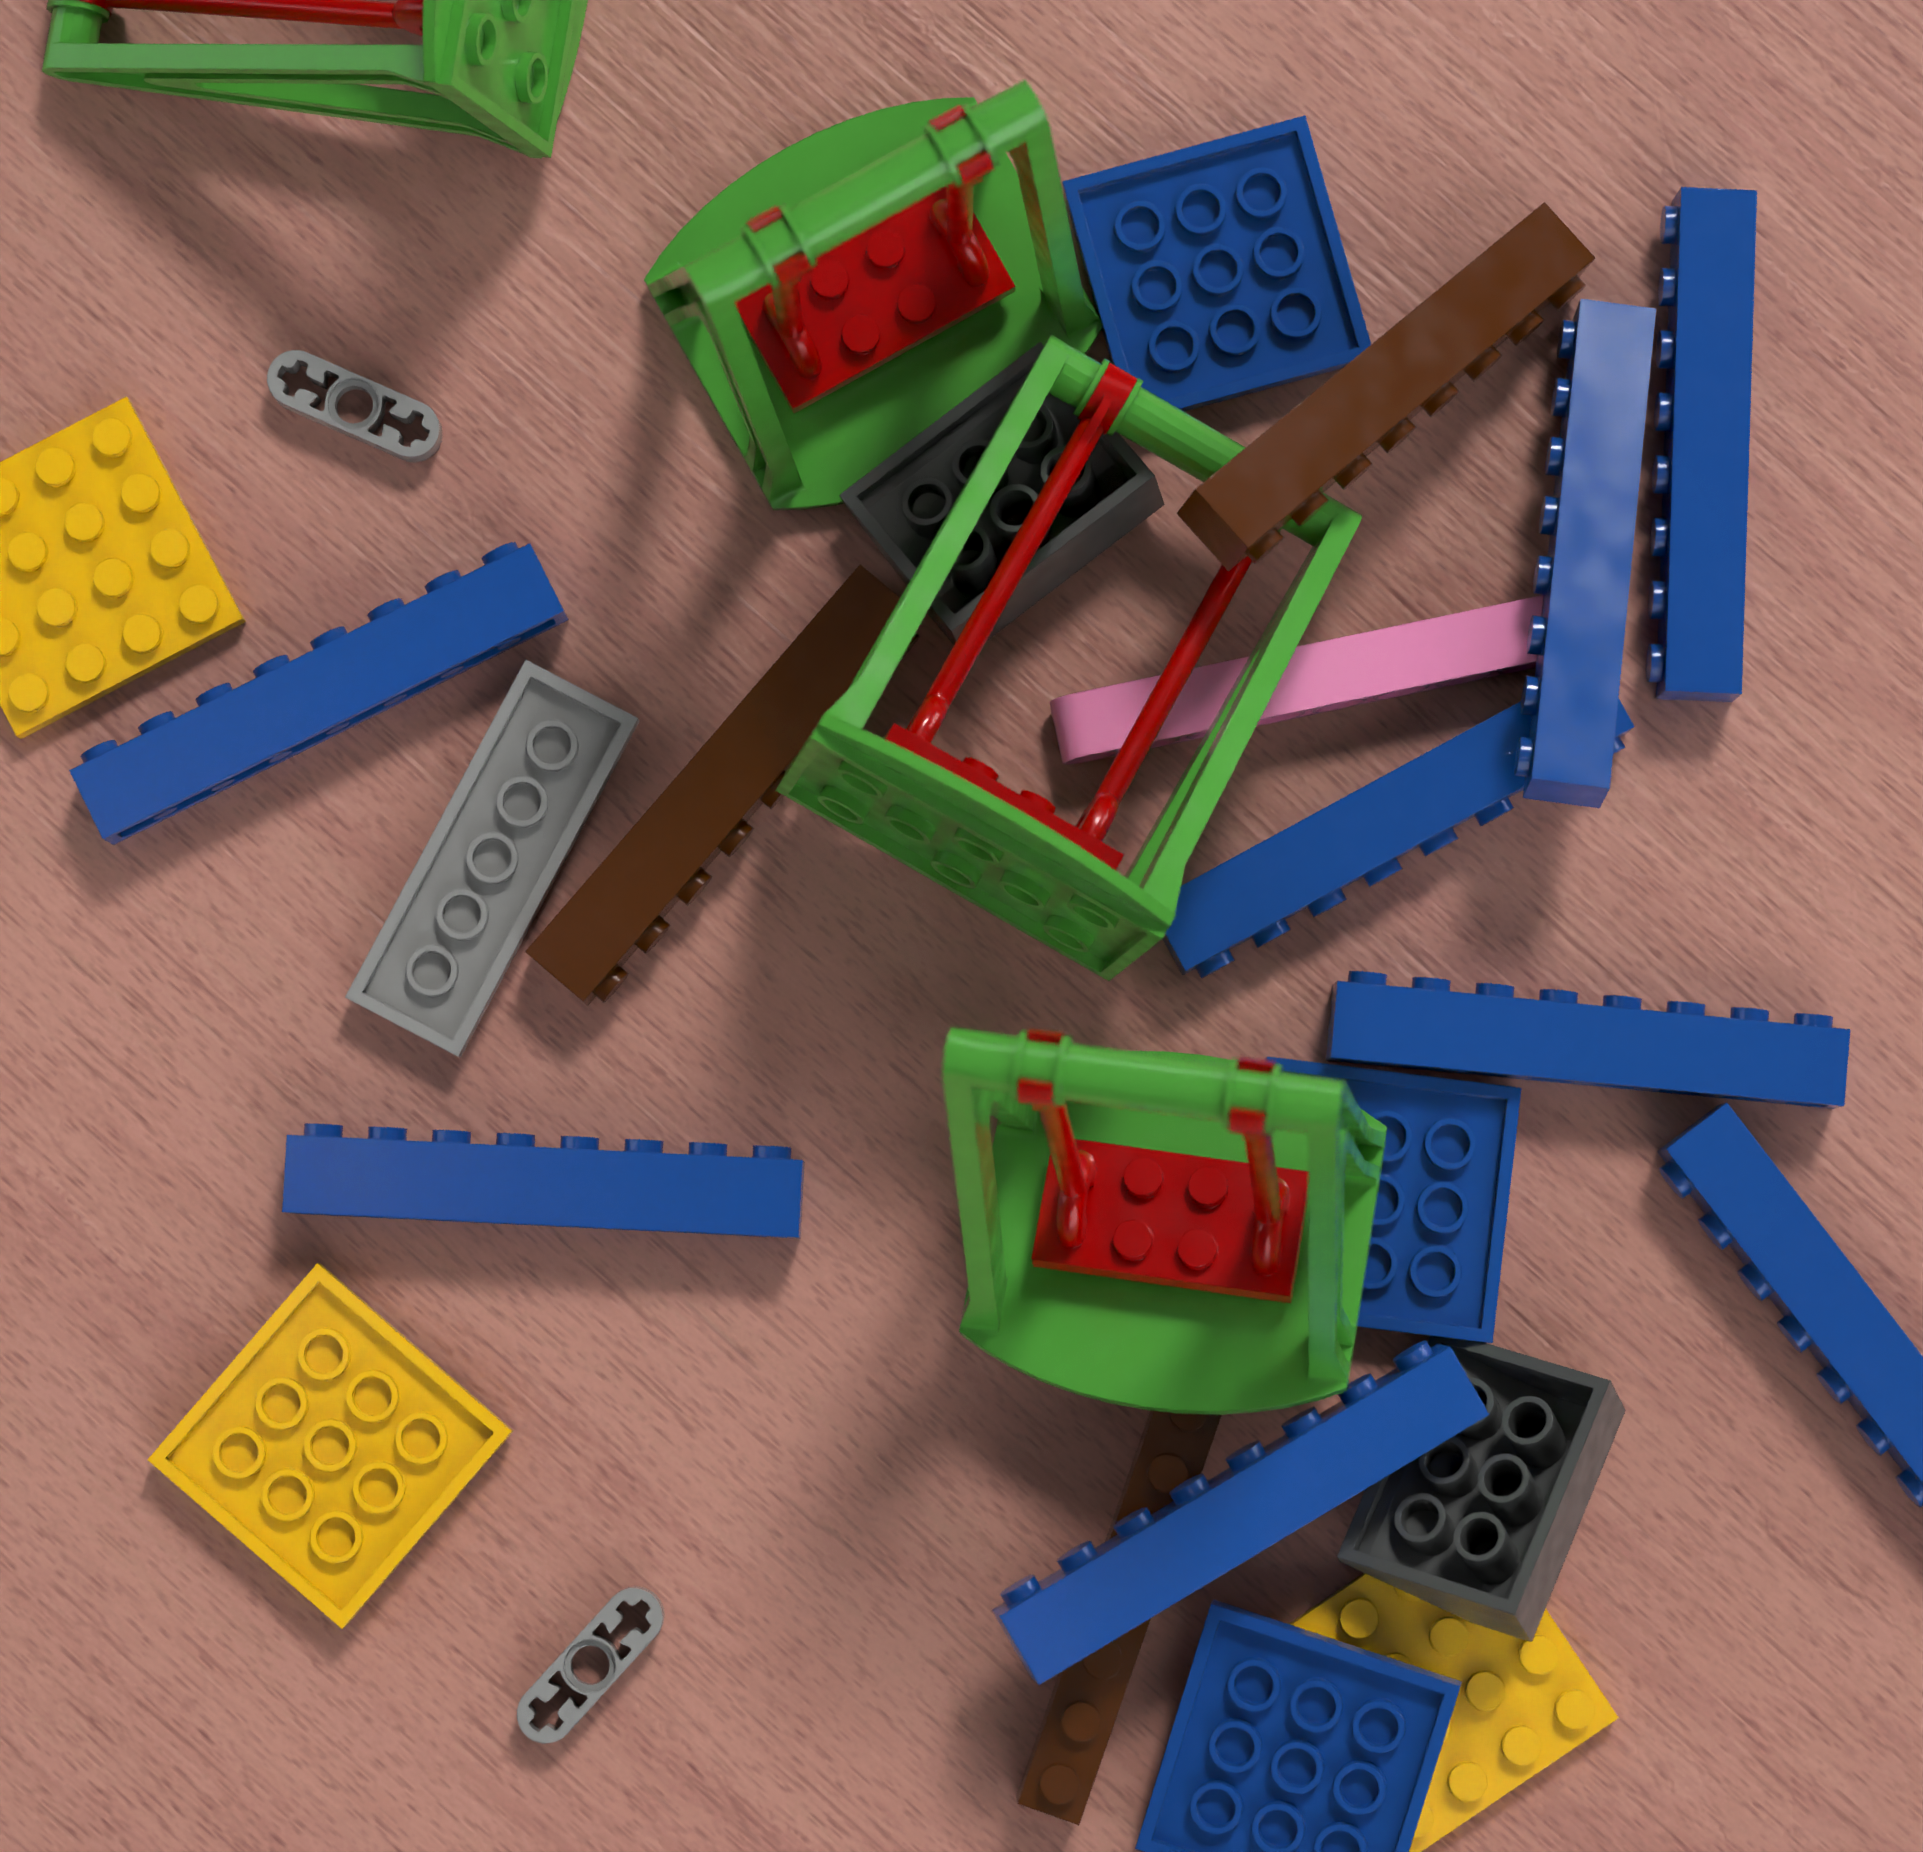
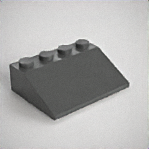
(916, 487)
(1498, 1504)

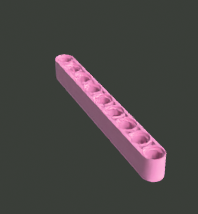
(1316, 679)

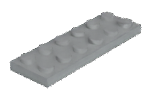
(492, 858)

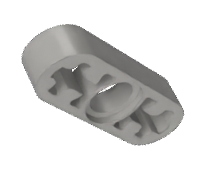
(319, 371)
(546, 1689)

